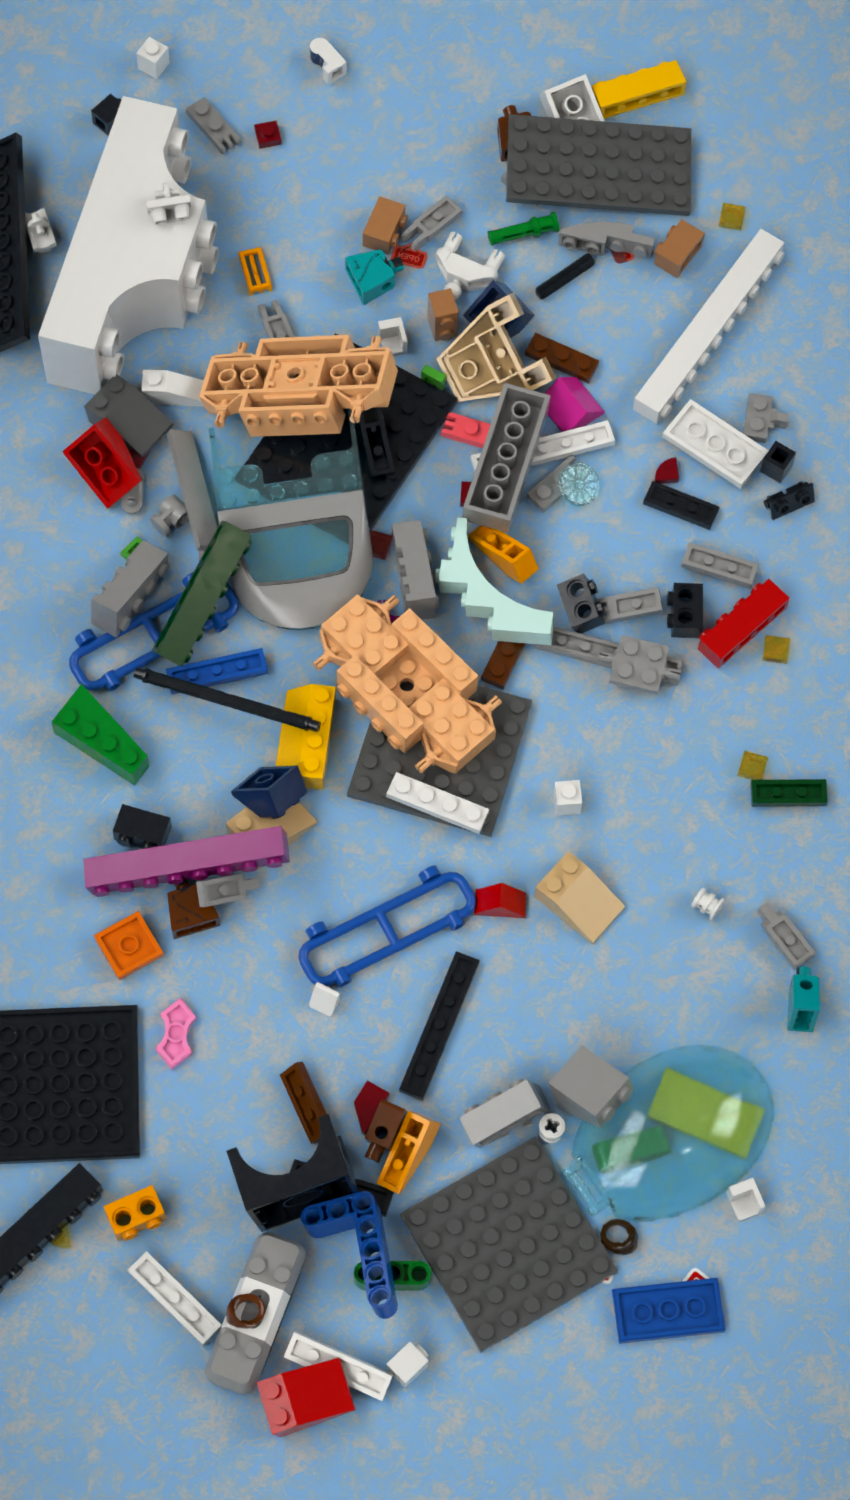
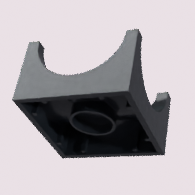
(282, 1198)

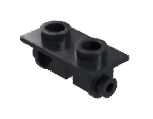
(796, 498)

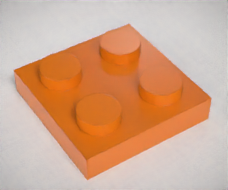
(128, 945)

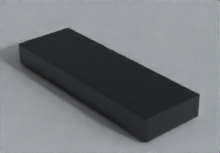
(681, 505)

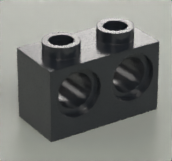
(577, 606)
(688, 610)

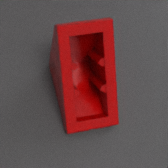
(500, 901)

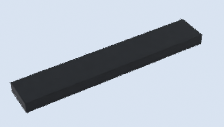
(439, 1026)

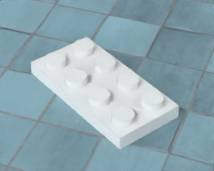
(715, 444)

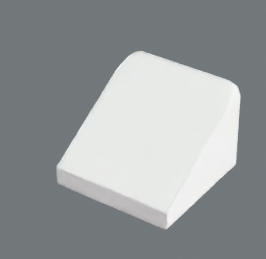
(324, 999)

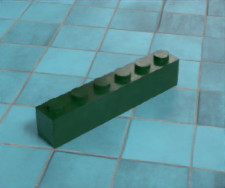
(202, 593)

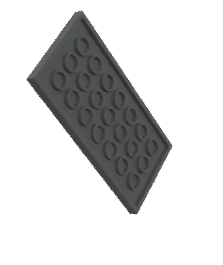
(598, 165)

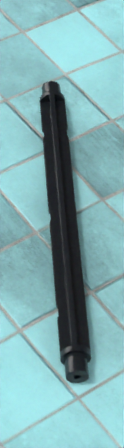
(226, 699)

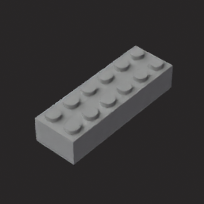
(506, 457)

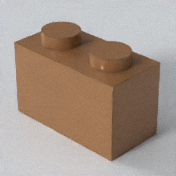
(384, 225)
(679, 248)
(442, 315)

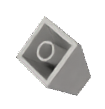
(590, 1088)

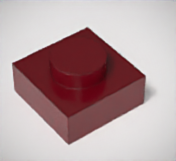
(267, 134)

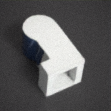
(328, 59)

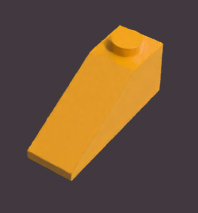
(505, 552)
(408, 1151)

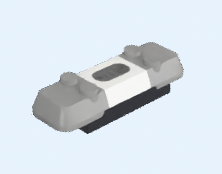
(272, 1276)

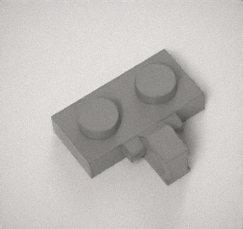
(762, 417)

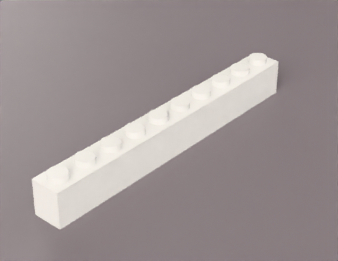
(708, 326)

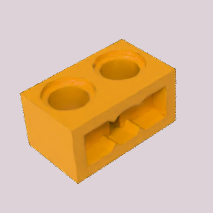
(132, 1206)

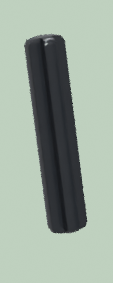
(564, 276)

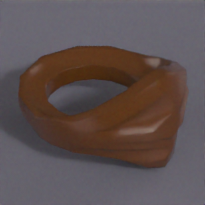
(231, 1317)

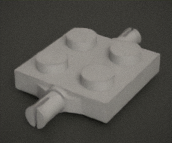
(639, 664)

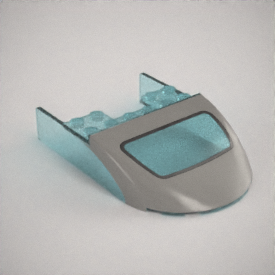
(306, 539)

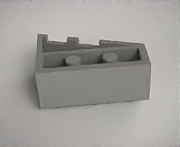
(504, 1112)

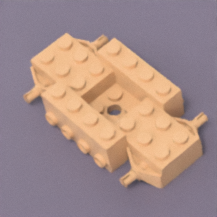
(299, 384)
(381, 657)

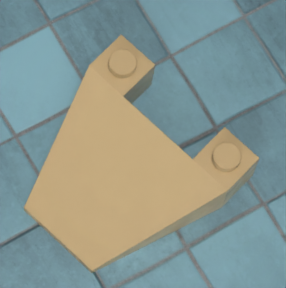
(486, 357)

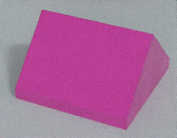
(571, 404)

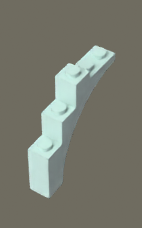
(506, 618)

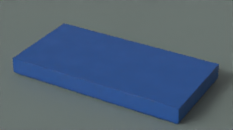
(668, 1310)

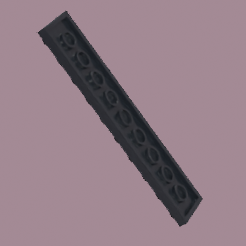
(13, 250)

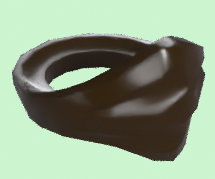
(627, 1246)

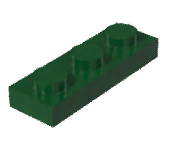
(788, 793)

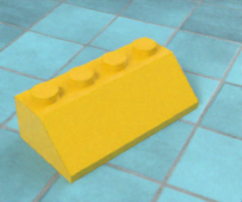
(303, 747)

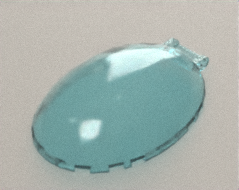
(679, 1138)

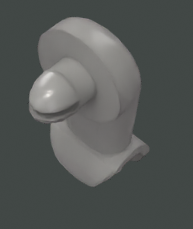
(133, 500)

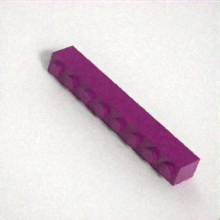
(186, 861)

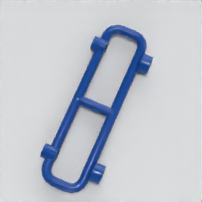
(89, 642)
(431, 880)

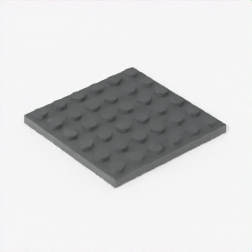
(479, 781)
(508, 1244)

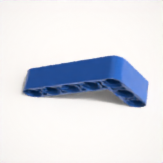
(368, 1243)

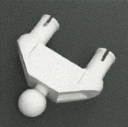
(462, 272)

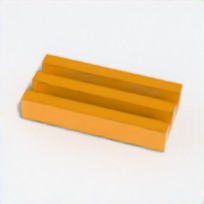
(258, 287)

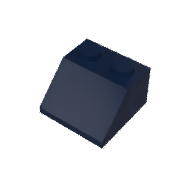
(494, 292)
(271, 790)

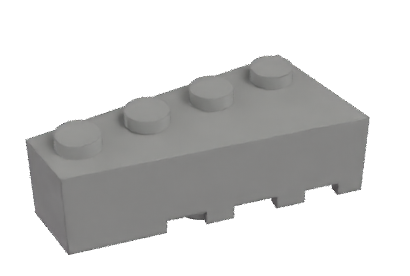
(414, 569)
(128, 589)

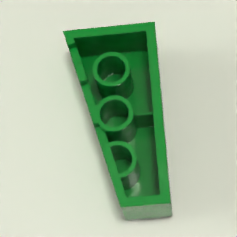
(98, 735)

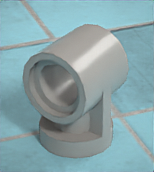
(172, 513)

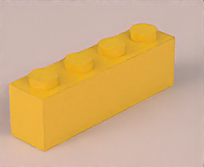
(639, 89)

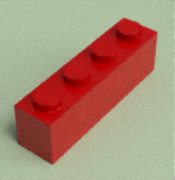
(742, 623)

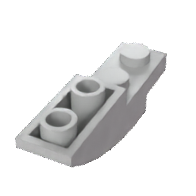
(597, 236)

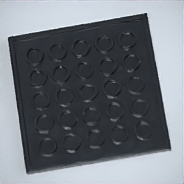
(69, 1084)

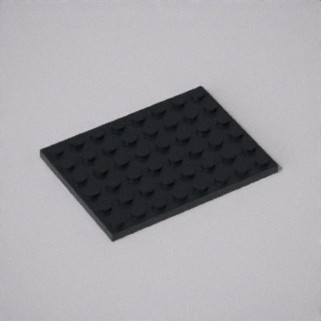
(410, 422)

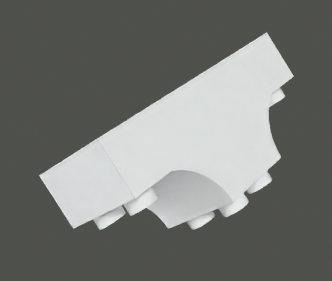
(121, 266)

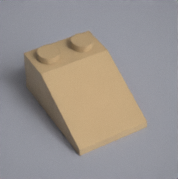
(294, 822)
(579, 897)

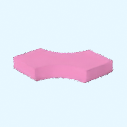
(174, 1044)

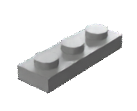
(719, 565)

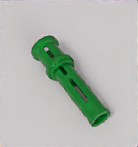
(534, 227)

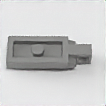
(224, 889)
(785, 936)

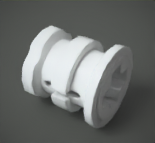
(708, 903)
(554, 1121)

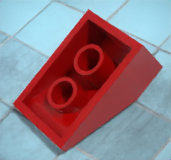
(104, 462)
(305, 1397)

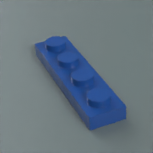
(222, 669)

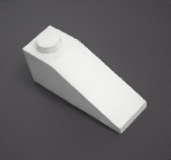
(171, 388)

